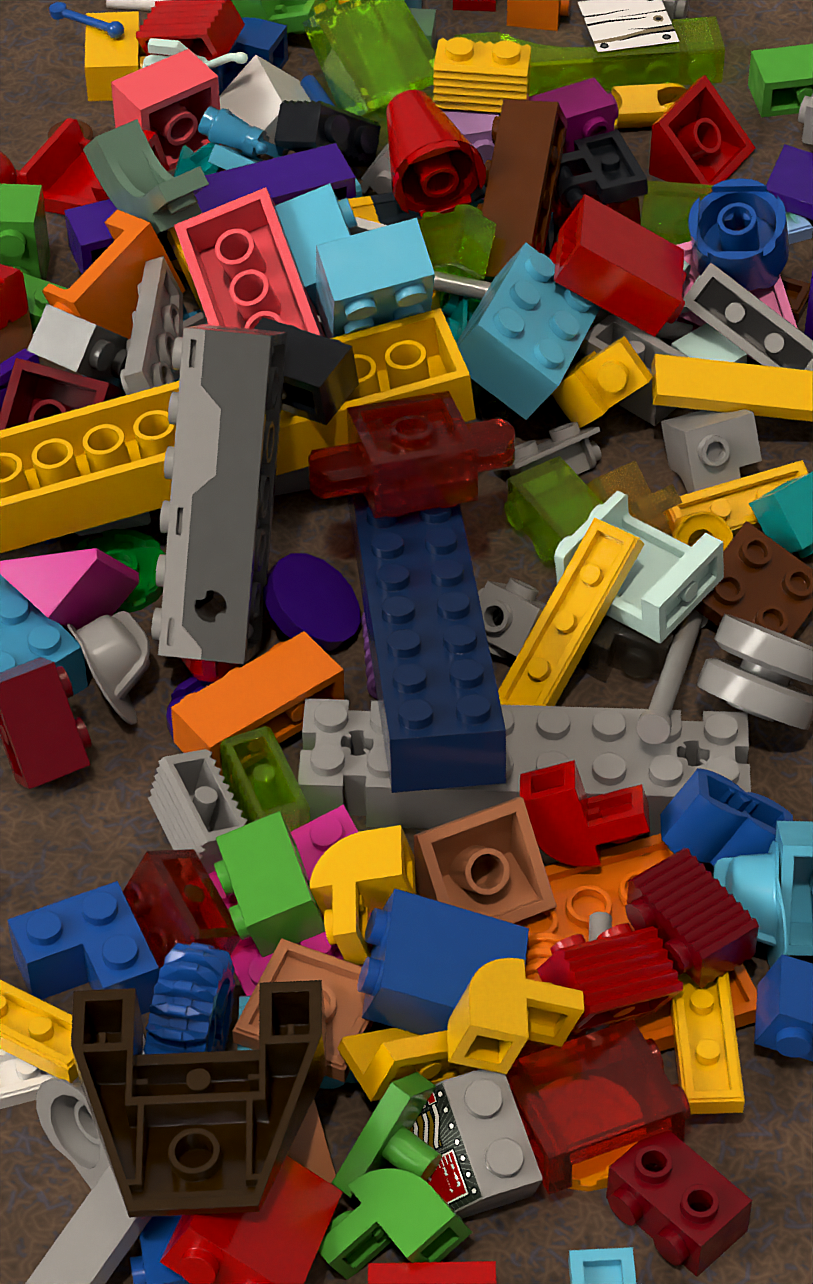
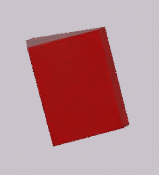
(698, 139)

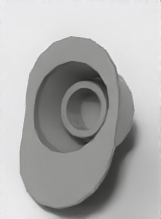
(116, 656)
(71, 1127)

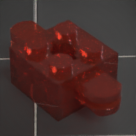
(411, 455)

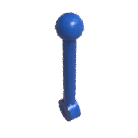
(59, 11)

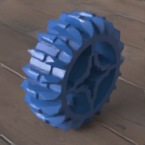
(191, 1001)

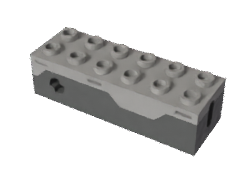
(219, 496)

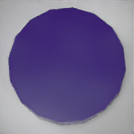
(311, 598)

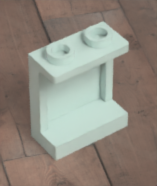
(665, 577)

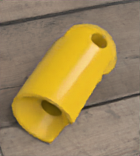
(644, 103)

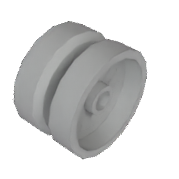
(765, 674)

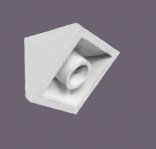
(258, 93)

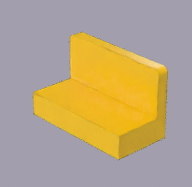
(394, 1053)

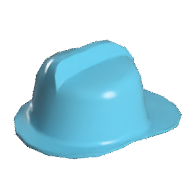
(756, 885)

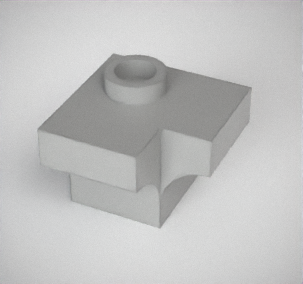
(710, 446)

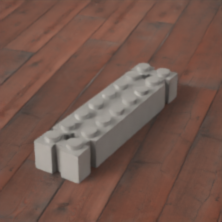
(348, 763)

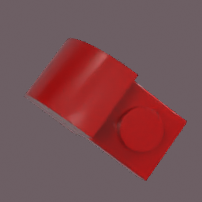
(574, 826)

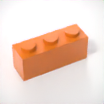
(258, 695)

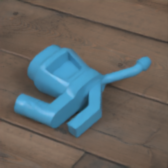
(229, 130)

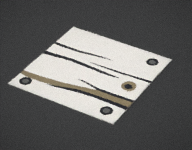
(627, 23)

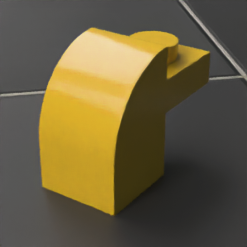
(600, 382)
(357, 878)
(504, 1012)

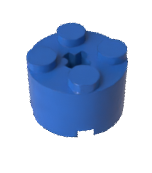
(740, 232)

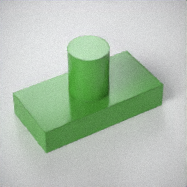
(389, 1137)

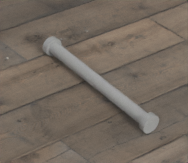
(654, 724)

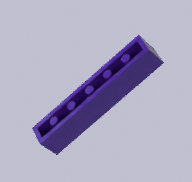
(282, 176)

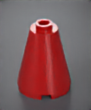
(429, 156)

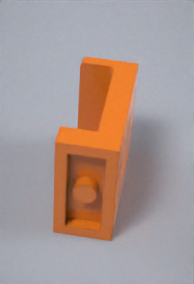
(109, 287)

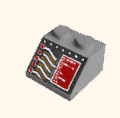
(480, 1142)

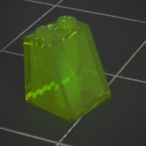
(369, 51)

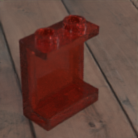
(594, 1099)

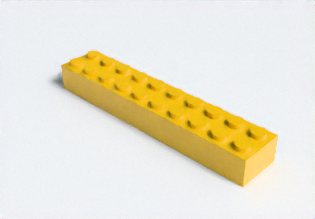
(111, 455)

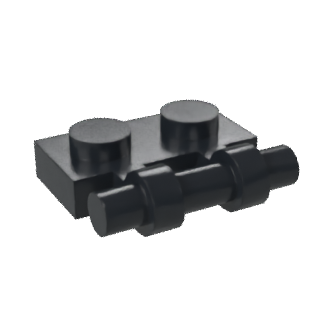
(608, 171)

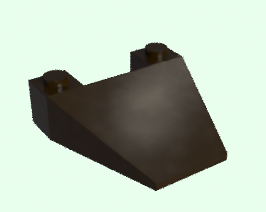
(199, 1125)

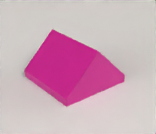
(72, 584)

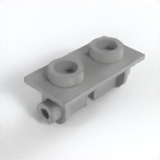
(567, 442)

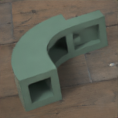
(139, 181)

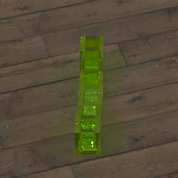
(682, 62)

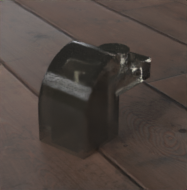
(624, 649)

